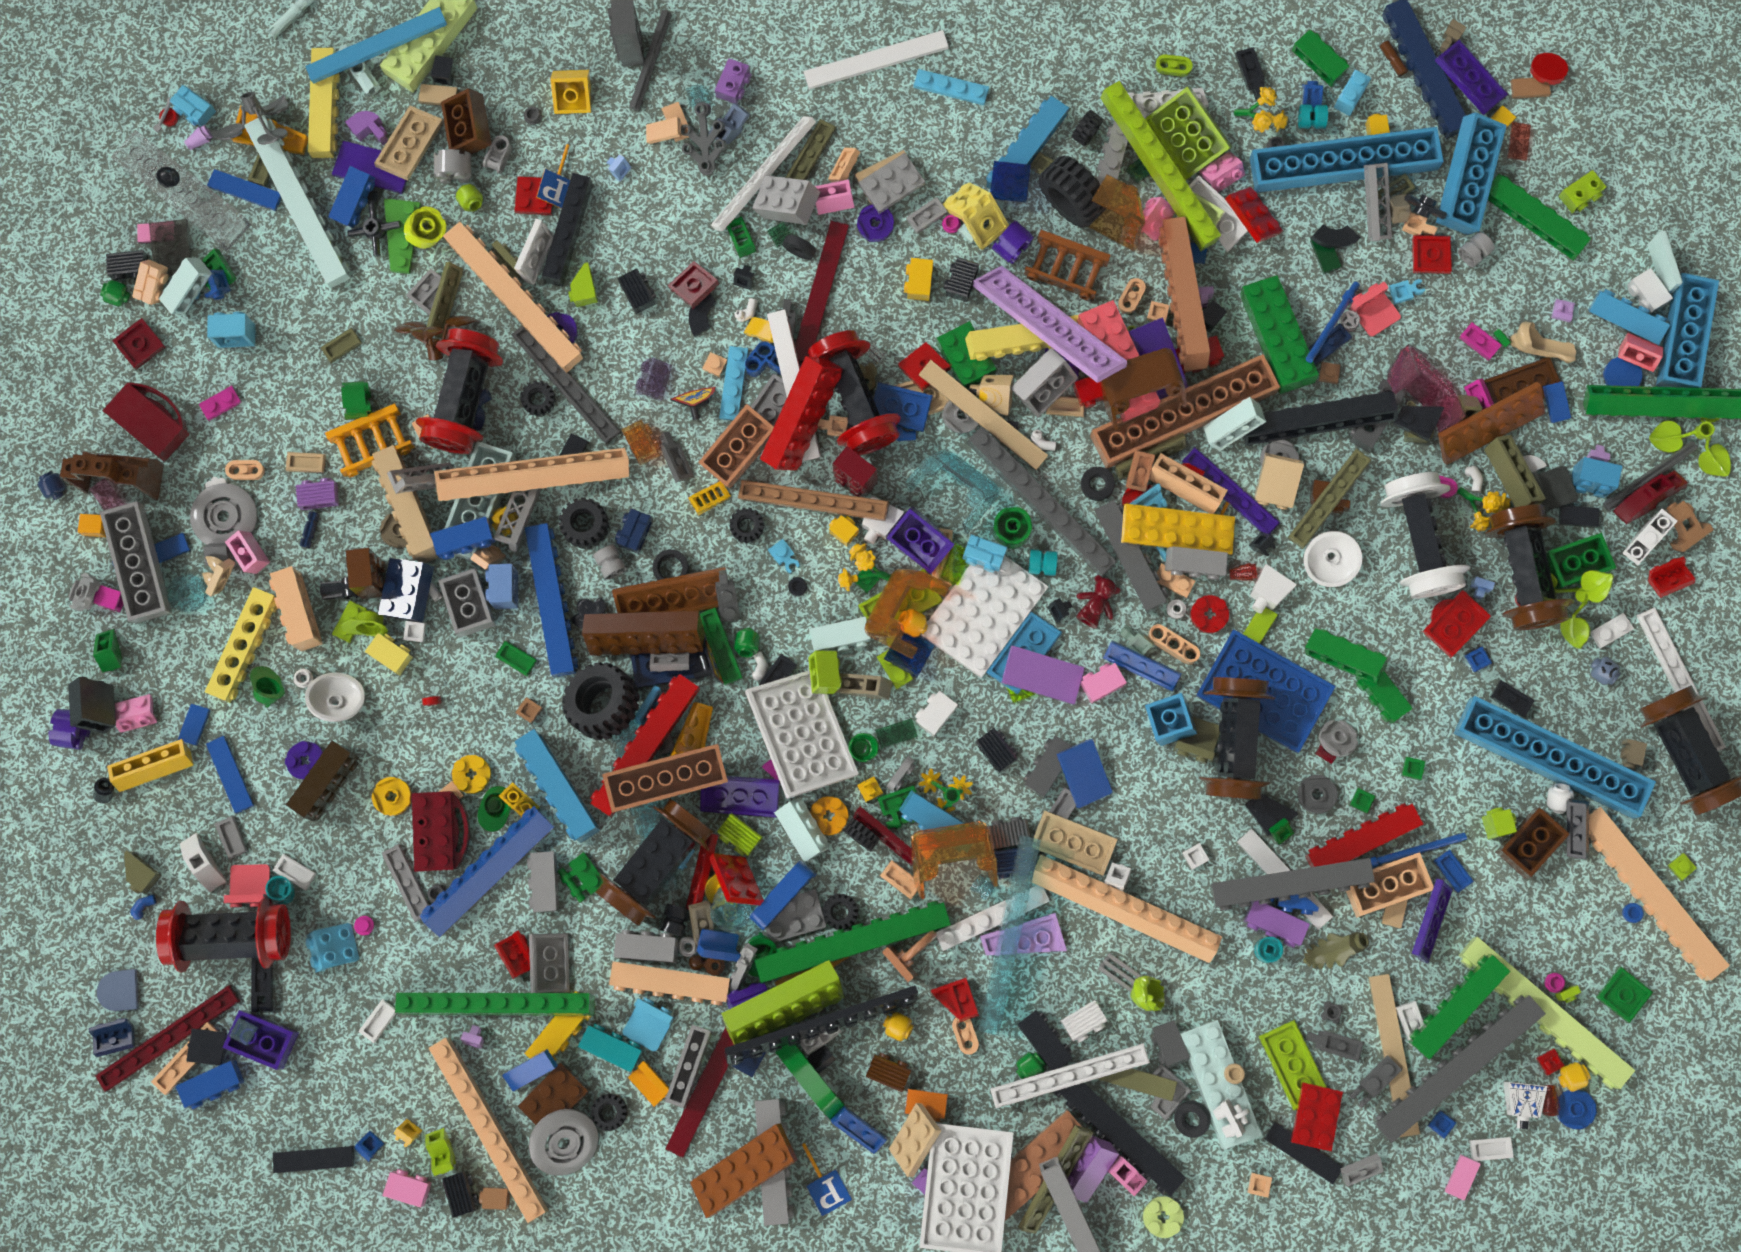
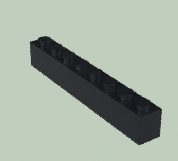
(1325, 417)
(1123, 1137)

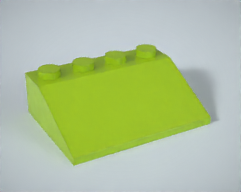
(1188, 132)

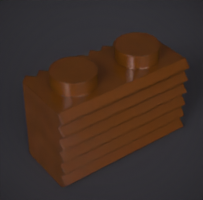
(888, 1073)

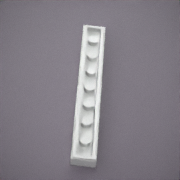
(876, 59)
(766, 168)
(789, 364)
(1674, 667)
(1069, 1075)

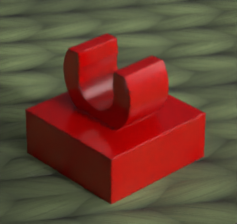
(1550, 1061)

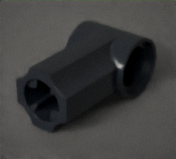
(336, 589)

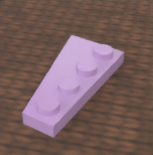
(1036, 936)

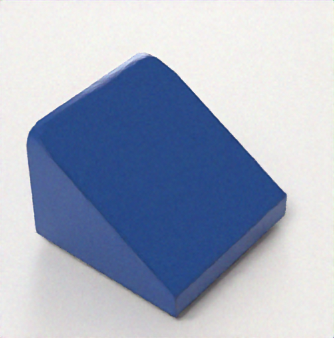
(368, 1146)

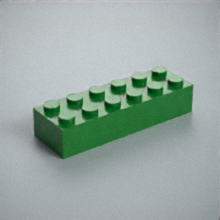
(1278, 333)

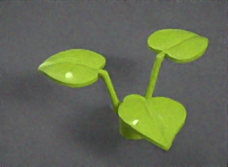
(1713, 461)
(1594, 588)

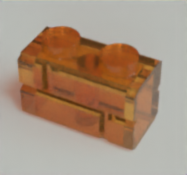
(640, 442)

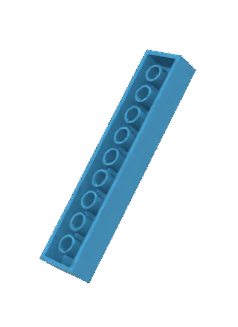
(1345, 159)
(1554, 757)

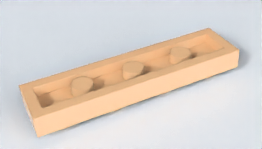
(176, 1068)

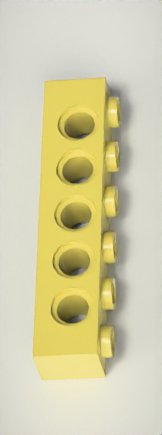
(239, 635)

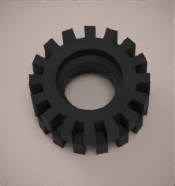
(1087, 128)
(532, 389)
(746, 514)
(861, 834)
(828, 911)
(597, 1107)

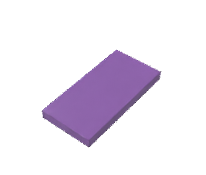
(1042, 675)

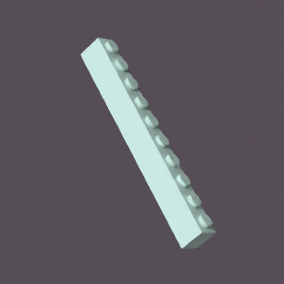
(299, 205)

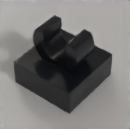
(743, 277)
(1262, 543)
(1059, 609)

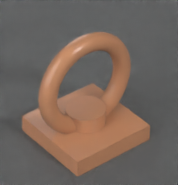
(903, 960)

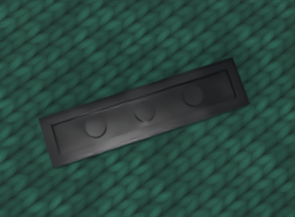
(1303, 1154)
(313, 1159)

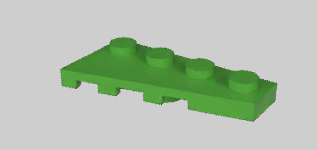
(399, 248)

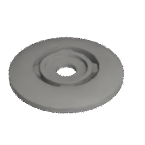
(205, 514)
(563, 1124)

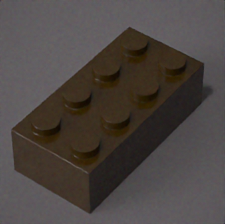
(323, 781)

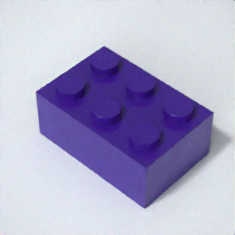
(269, 1044)

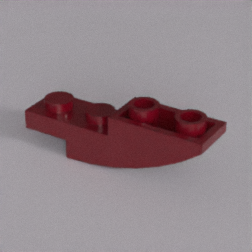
(1647, 496)

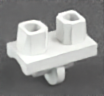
(1227, 1110)

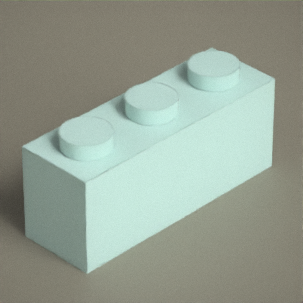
(185, 285)
(1234, 424)
(840, 635)
(802, 829)

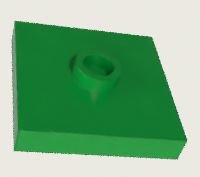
(1624, 994)

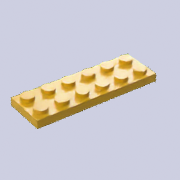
(1177, 528)

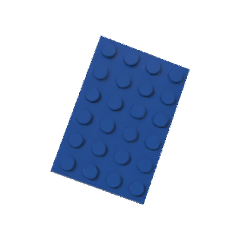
(1297, 691)

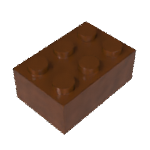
(466, 122)
(365, 573)
(1532, 843)
(556, 1092)

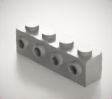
(1114, 153)

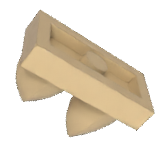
(217, 580)

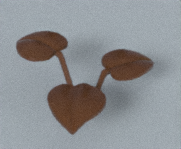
(425, 334)

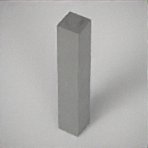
(1068, 1206)

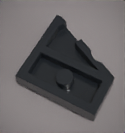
(1419, 420)
(1268, 812)

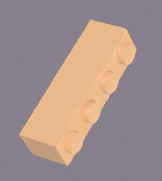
(1187, 484)

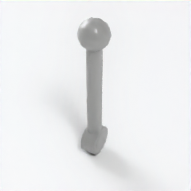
(157, 127)

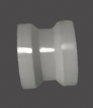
(1352, 318)

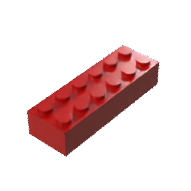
(801, 413)

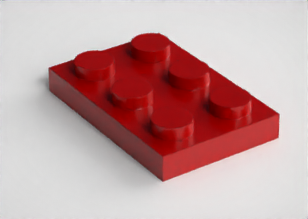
(1254, 214)
(1456, 623)
(736, 879)
(1316, 1116)

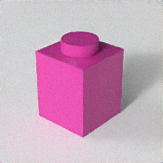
(108, 599)

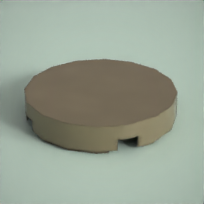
(391, 538)

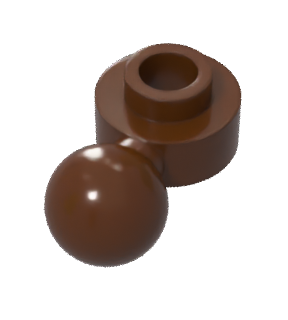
(696, 963)

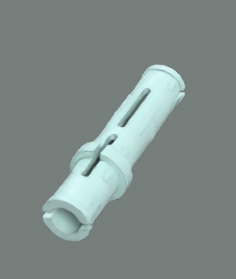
(288, 17)

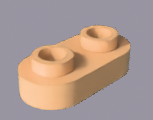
(1131, 296)
(245, 470)
(964, 1035)

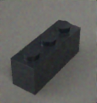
(1045, 1040)

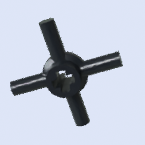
(1425, 206)
(374, 228)

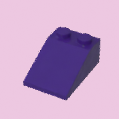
(920, 540)

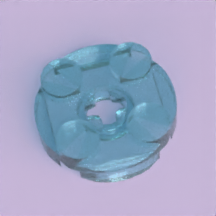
(191, 603)

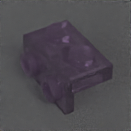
(653, 378)

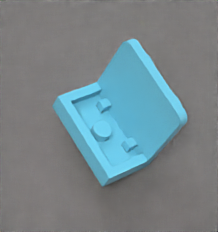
(332, 947)
(648, 1024)

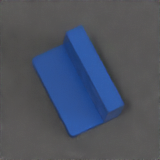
(718, 945)

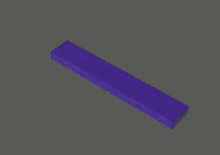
(1235, 495)

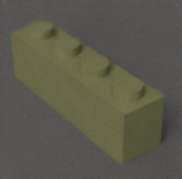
(1514, 472)

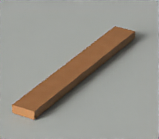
(813, 500)

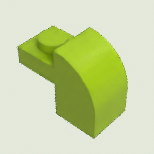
(440, 1151)

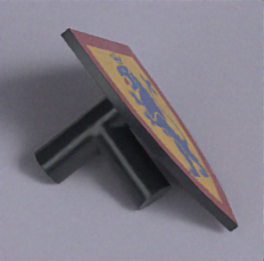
(695, 399)
(708, 670)

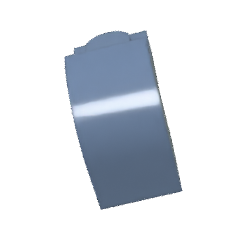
(733, 122)

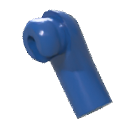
(906, 435)
(140, 904)

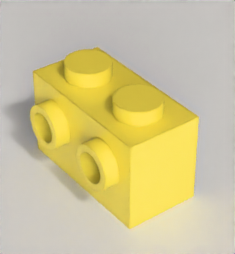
(389, 654)

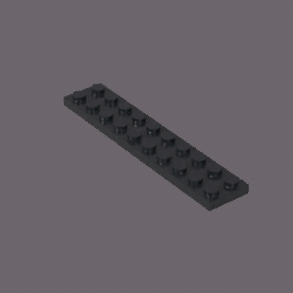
(827, 1023)

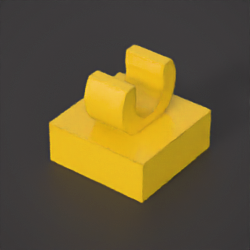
(870, 789)
(407, 1132)

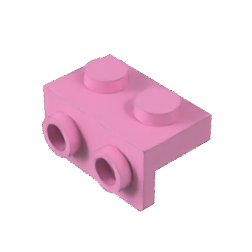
(1223, 171)
(1154, 213)
(134, 713)

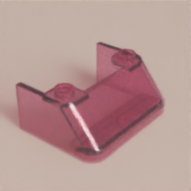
(1426, 385)

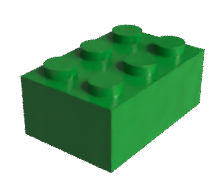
(956, 354)
(1574, 559)

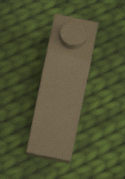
(865, 686)

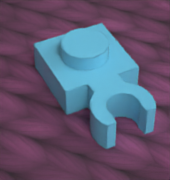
(1404, 292)
(782, 554)

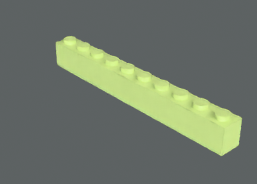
(1556, 1021)

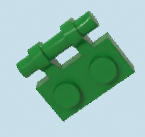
(891, 804)
(585, 872)

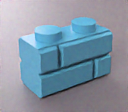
(1352, 92)
(193, 106)
(984, 553)

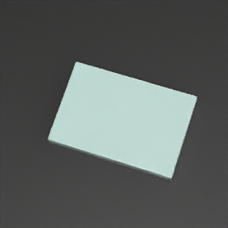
(1665, 262)

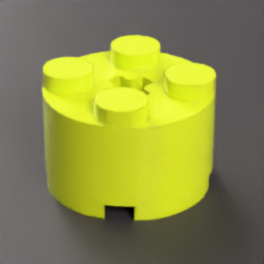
(434, 227)

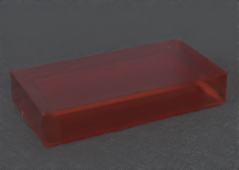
(1519, 141)

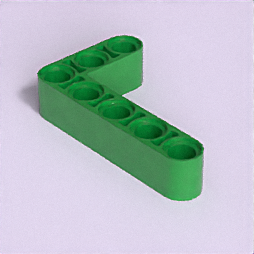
(810, 1080)

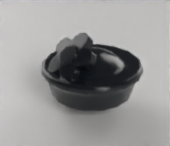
(167, 177)

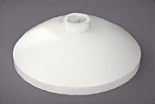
(1339, 568)
(334, 689)

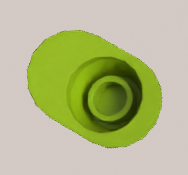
(365, 623)

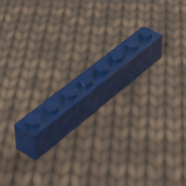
(1421, 61)

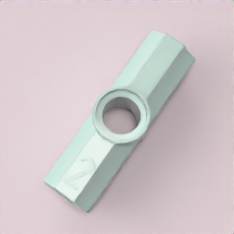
(364, 76)

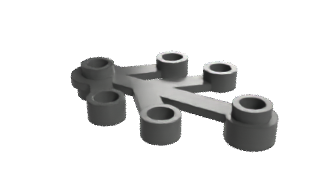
(704, 141)

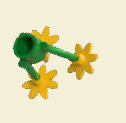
(950, 794)

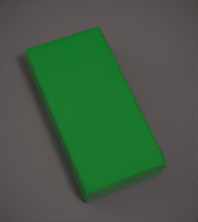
(516, 658)

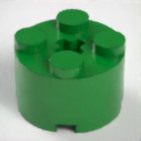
(355, 399)
(1008, 517)

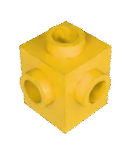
(497, 516)

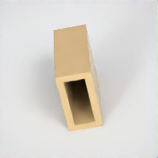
(1278, 481)

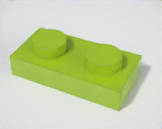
(349, 613)
(896, 675)

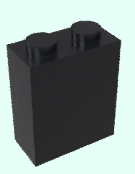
(91, 705)

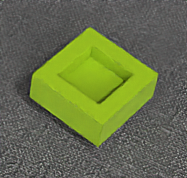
(1682, 866)
(1568, 994)

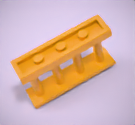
(355, 430)

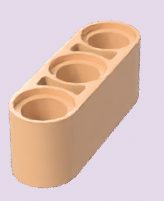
(1179, 653)

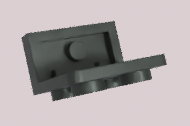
(1556, 487)

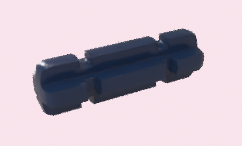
(309, 530)

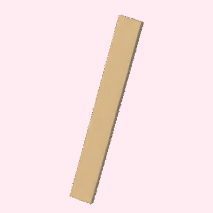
(983, 415)
(1391, 1037)

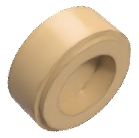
(1234, 1073)

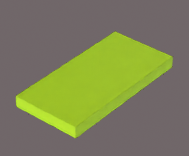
(914, 599)
(1291, 1060)

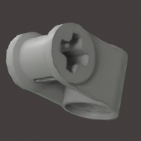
(496, 157)

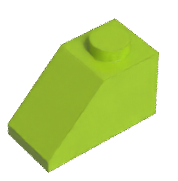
(583, 287)

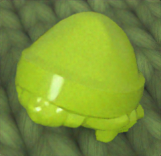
(1148, 993)

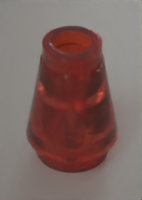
(1244, 572)
(1551, 1103)

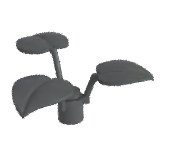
(252, 106)

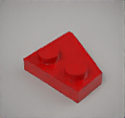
(957, 999)

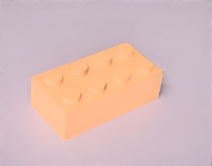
(295, 609)
(1392, 885)

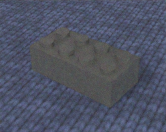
(626, 32)

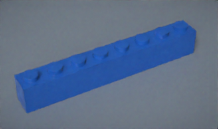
(550, 600)
(486, 871)

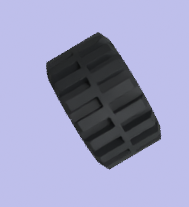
(590, 537)

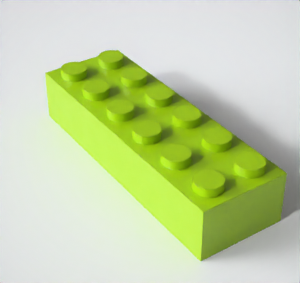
(784, 1004)

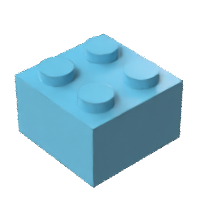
(231, 330)

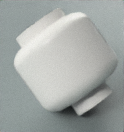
(1558, 797)

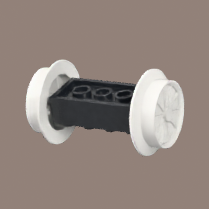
(1415, 495)

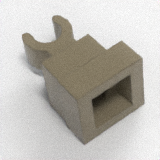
(1452, 34)

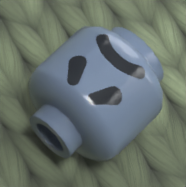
(1605, 670)

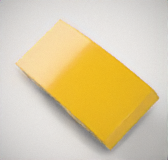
(760, 329)
(517, 799)

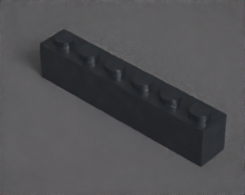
(567, 229)

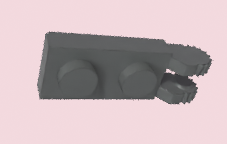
(1377, 1079)

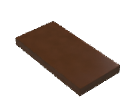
(1520, 378)

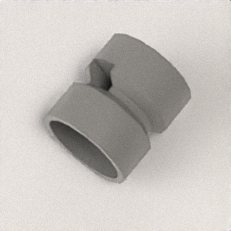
(1474, 251)
(608, 559)

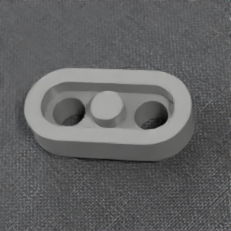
(906, 767)

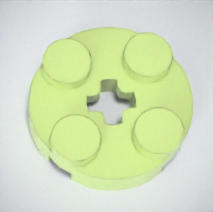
(1155, 1225)

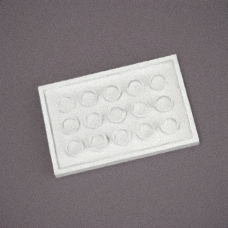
(983, 613)
(801, 734)
(966, 1190)

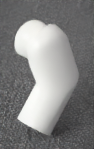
(748, 313)
(1040, 442)
(1477, 478)

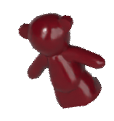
(1098, 602)

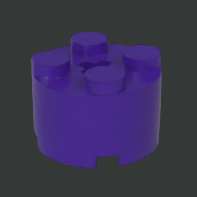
(1012, 242)
(65, 735)

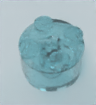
(728, 915)

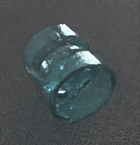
(982, 887)

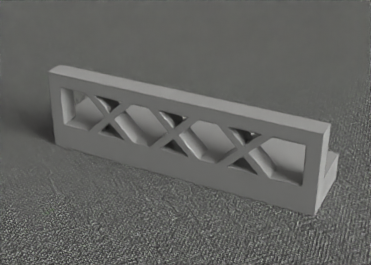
(1373, 202)
(417, 482)
(521, 523)

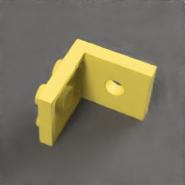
(973, 207)

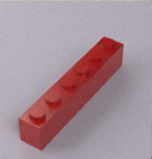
(1367, 838)

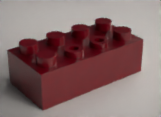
(148, 419)
(438, 831)

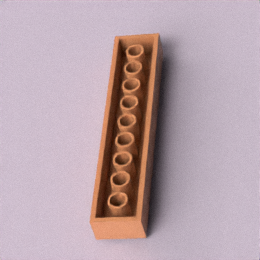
(1204, 403)

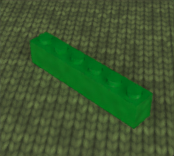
(1537, 217)
(1458, 1006)

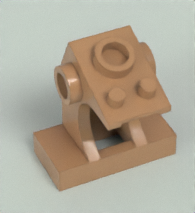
(1697, 529)

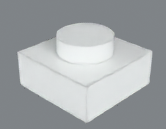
(414, 631)
(1195, 856)

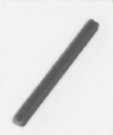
(650, 60)
(1654, 472)

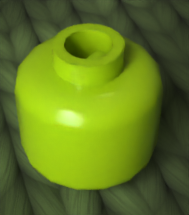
(469, 197)

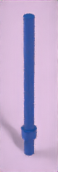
(1346, 299)
(1421, 848)

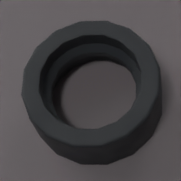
(667, 554)

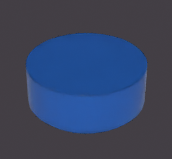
(1633, 912)

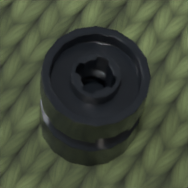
(674, 920)

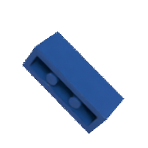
(352, 197)
(463, 538)
(210, 1085)

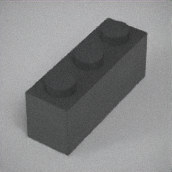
(1046, 767)

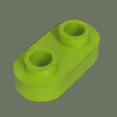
(1173, 63)

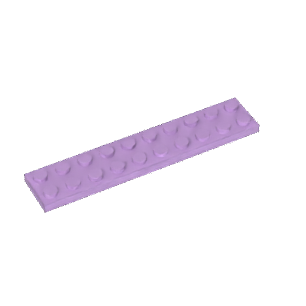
(1050, 324)

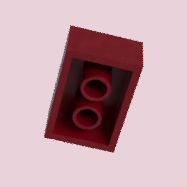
(854, 473)

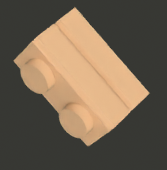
(150, 282)

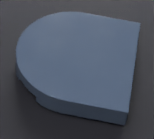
(119, 990)

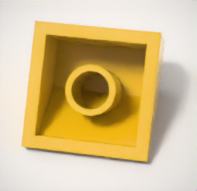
(571, 91)

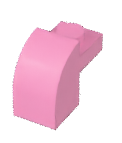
(1127, 1175)

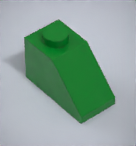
(107, 651)

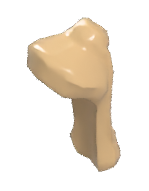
(1531, 342)

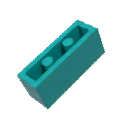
(611, 1047)

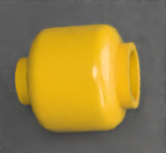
(913, 622)
(898, 1026)
(1574, 1076)

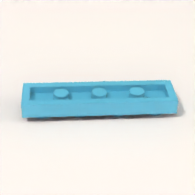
(951, 87)
(733, 383)

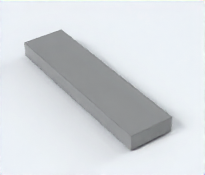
(406, 881)

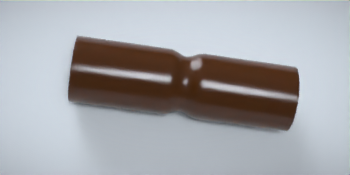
(1391, 56)

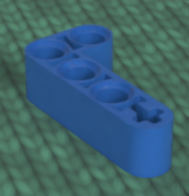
(762, 360)
(782, 894)

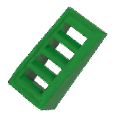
(743, 248)

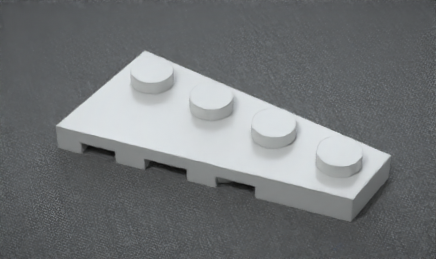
(1149, 102)
(1229, 225)

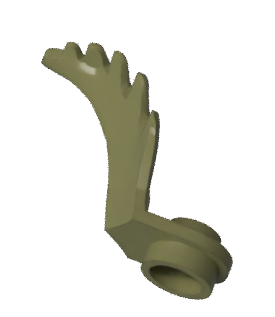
(1336, 949)

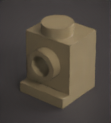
(1399, 209)
(1633, 753)

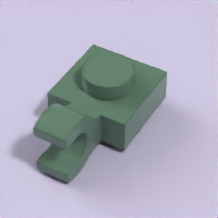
(1137, 642)

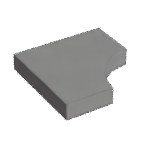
(1165, 1107)

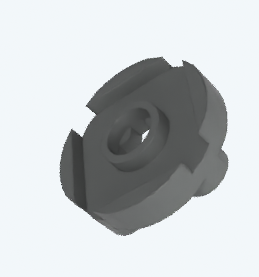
(1324, 786)

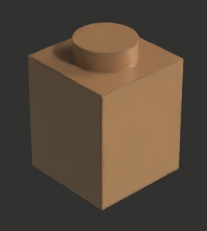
(494, 1198)

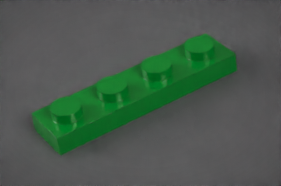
(720, 647)

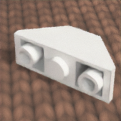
(1649, 536)
(201, 863)

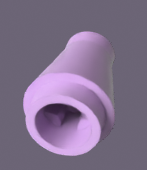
(198, 137)

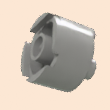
(452, 166)

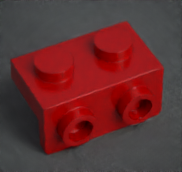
(1670, 577)
(514, 954)

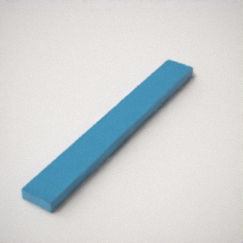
(376, 45)

